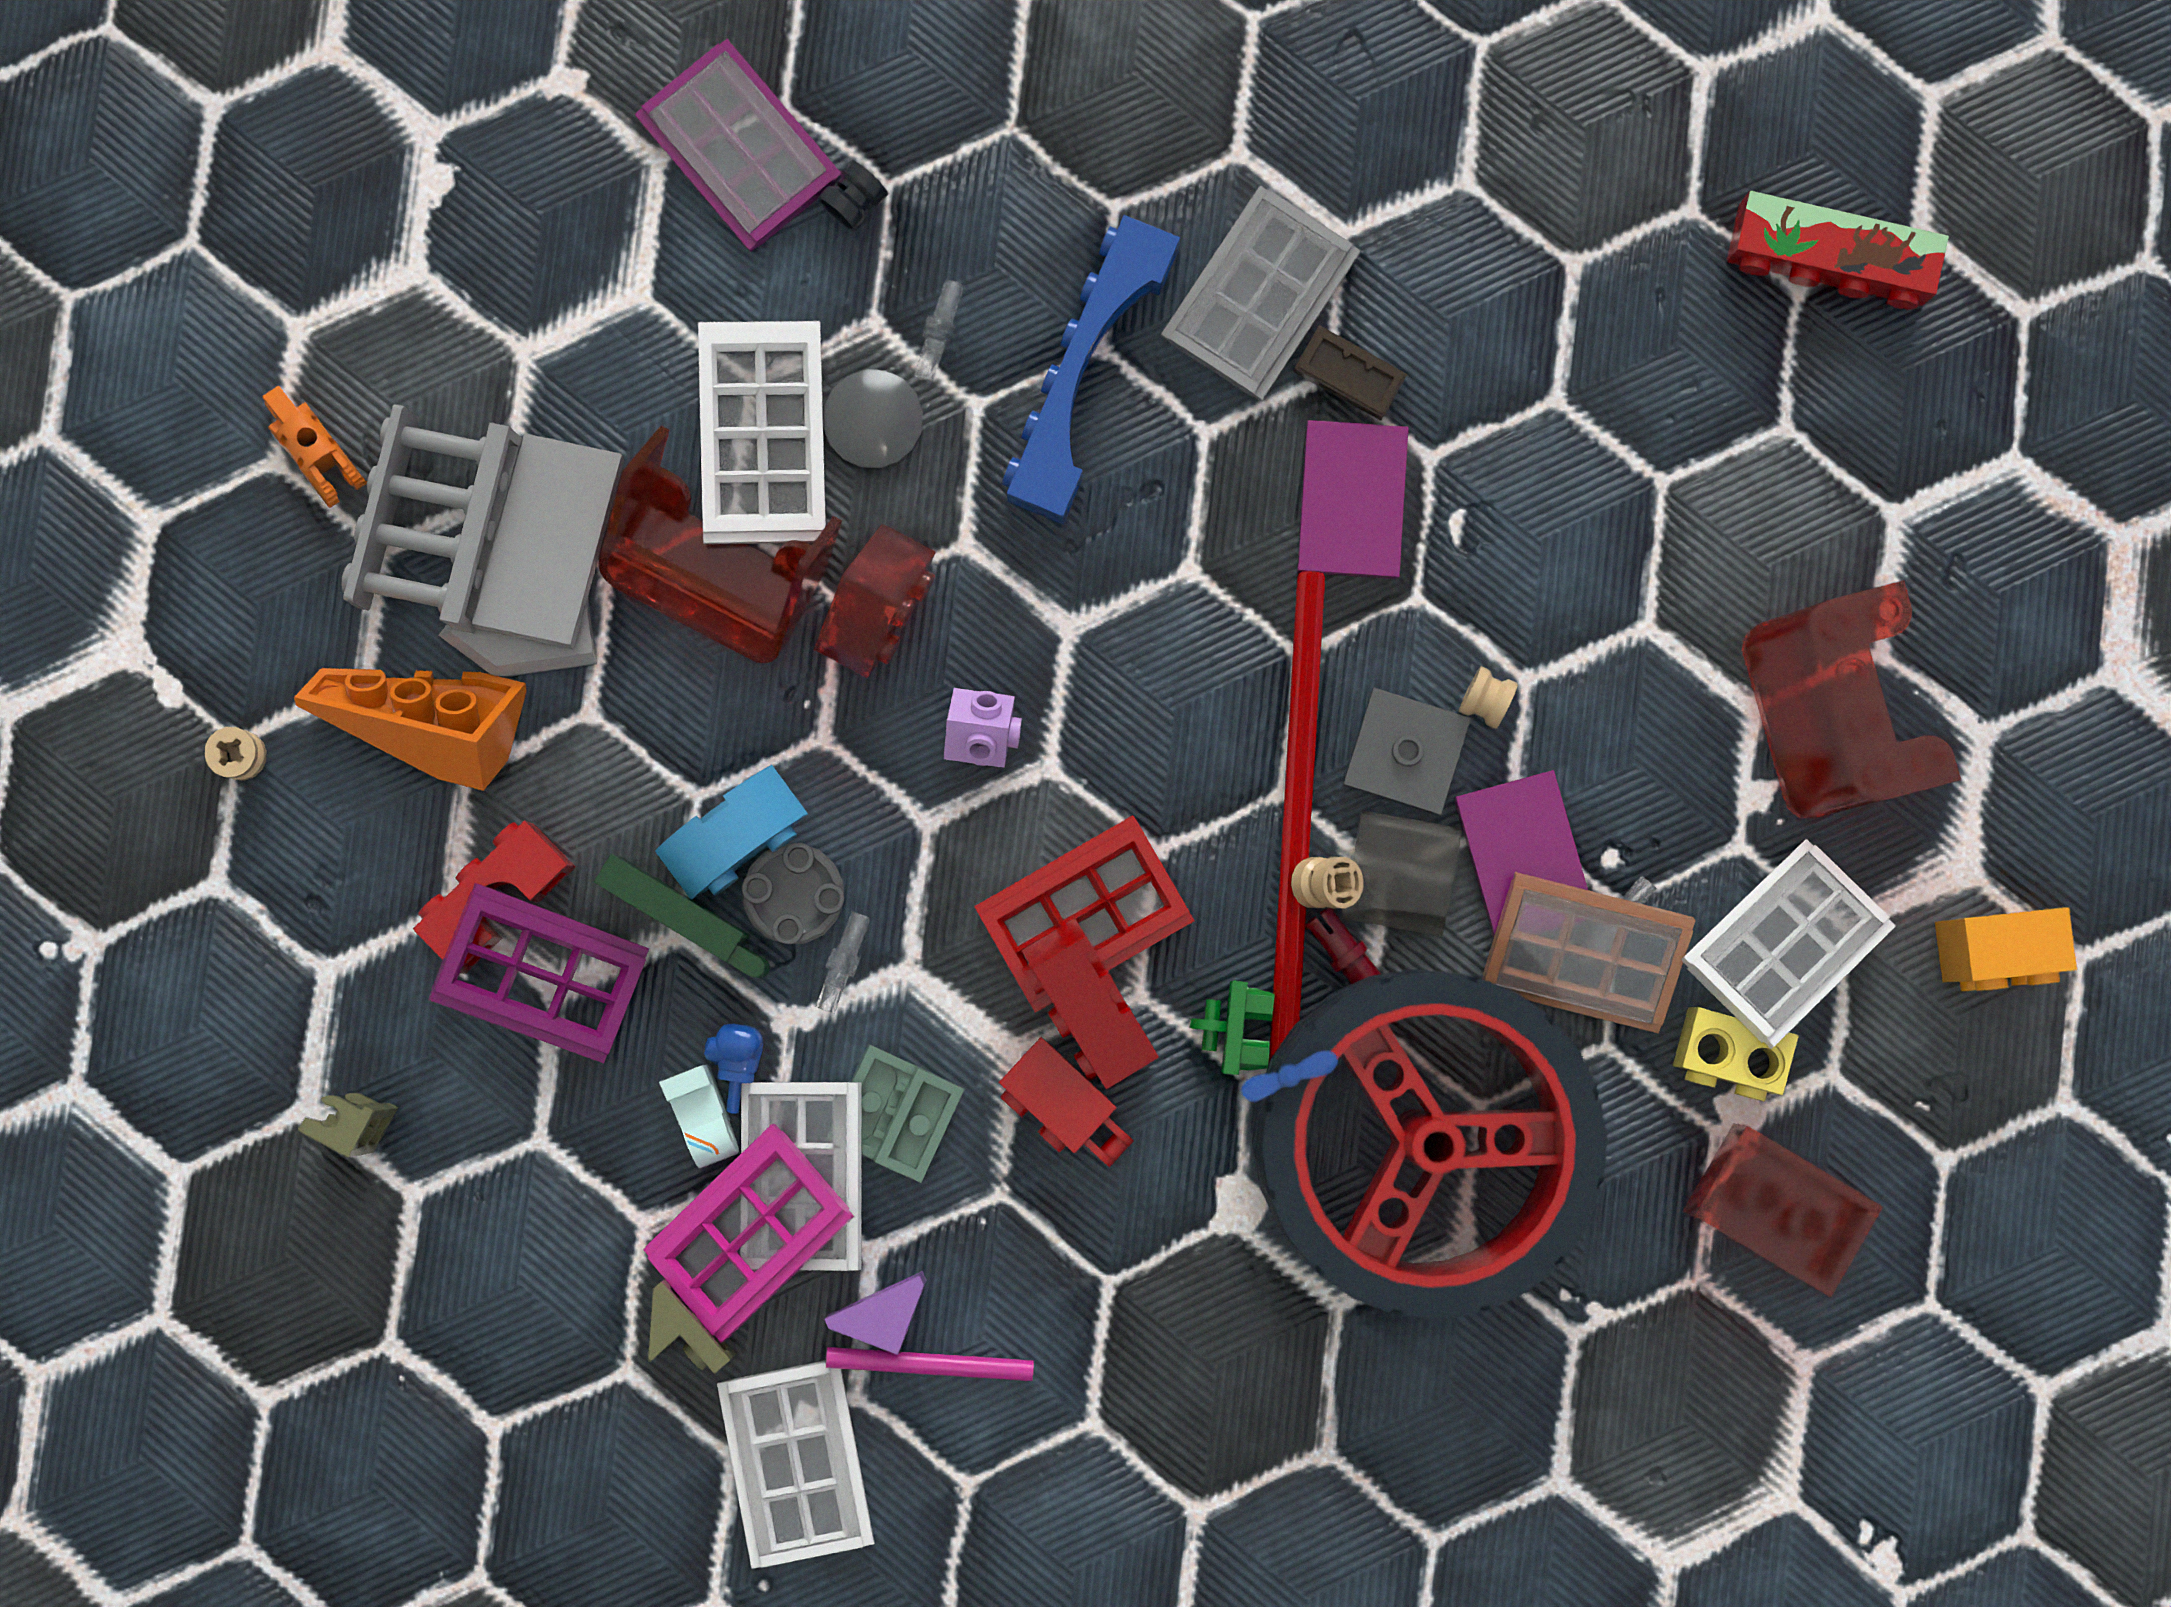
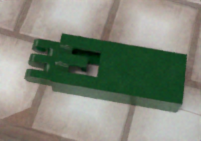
(681, 914)

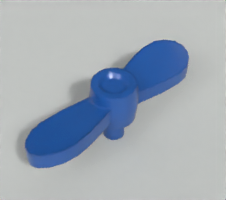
(1289, 1075)

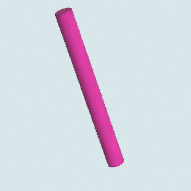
(929, 1364)

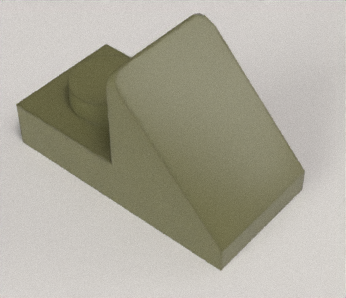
(674, 1318)

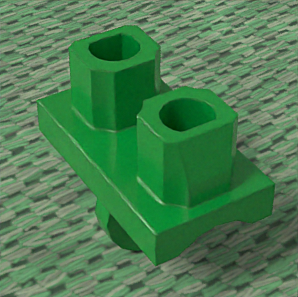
(1237, 1052)

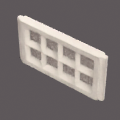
(761, 432)

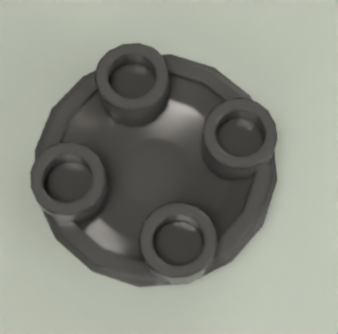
(873, 419)
(793, 894)

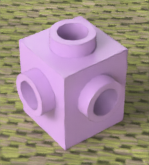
(981, 727)

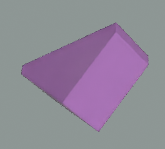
(882, 1316)

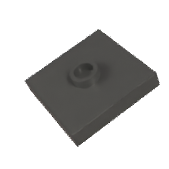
(1406, 751)

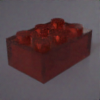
(1782, 1209)

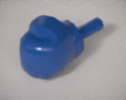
(737, 1054)

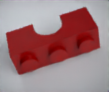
(521, 859)

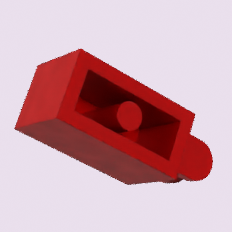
(1062, 1102)

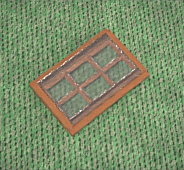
(1588, 952)

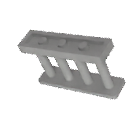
(468, 551)

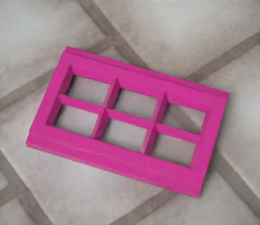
(748, 1233)

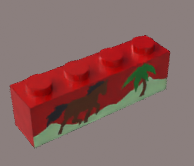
(1837, 250)

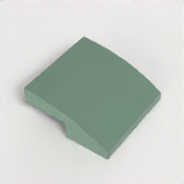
(902, 1111)

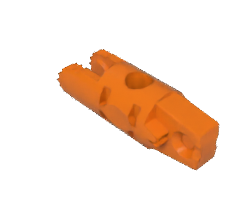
(300, 426)

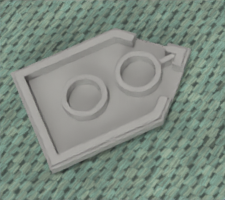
(515, 656)

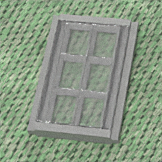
(1260, 293)

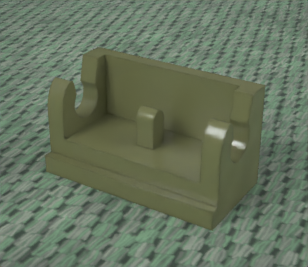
(354, 1128)

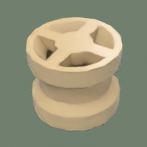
(1488, 697)
(245, 758)

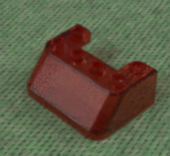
(1829, 710)

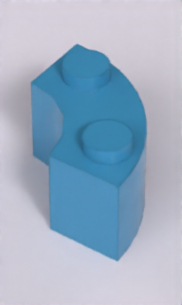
(749, 820)

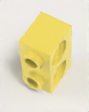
(1732, 1062)

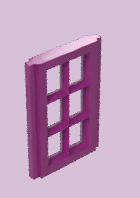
(524, 1018)

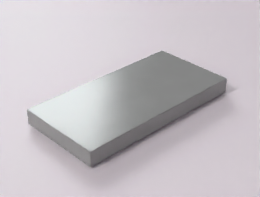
(548, 541)

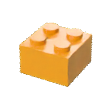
(2015, 945)

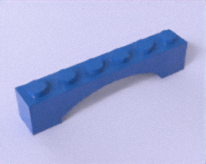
(1134, 266)

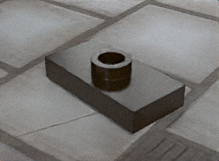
(1350, 373)

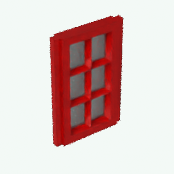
(1106, 884)

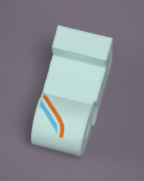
(701, 1115)

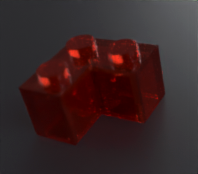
(875, 600)

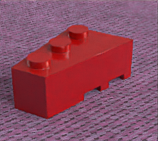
(1087, 1005)

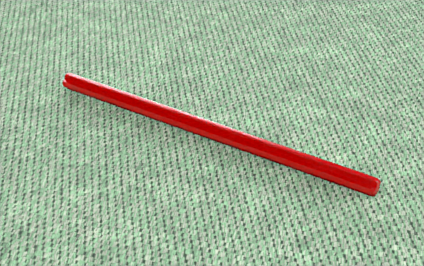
(1297, 802)

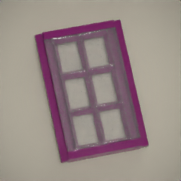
(738, 145)

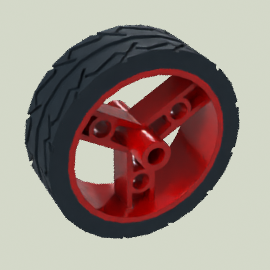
(1561, 1136)

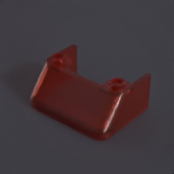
(716, 589)

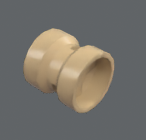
(1327, 882)

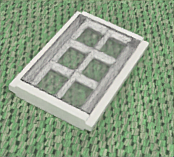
(1788, 943)
(826, 1128)
(795, 1464)

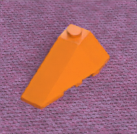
(437, 725)

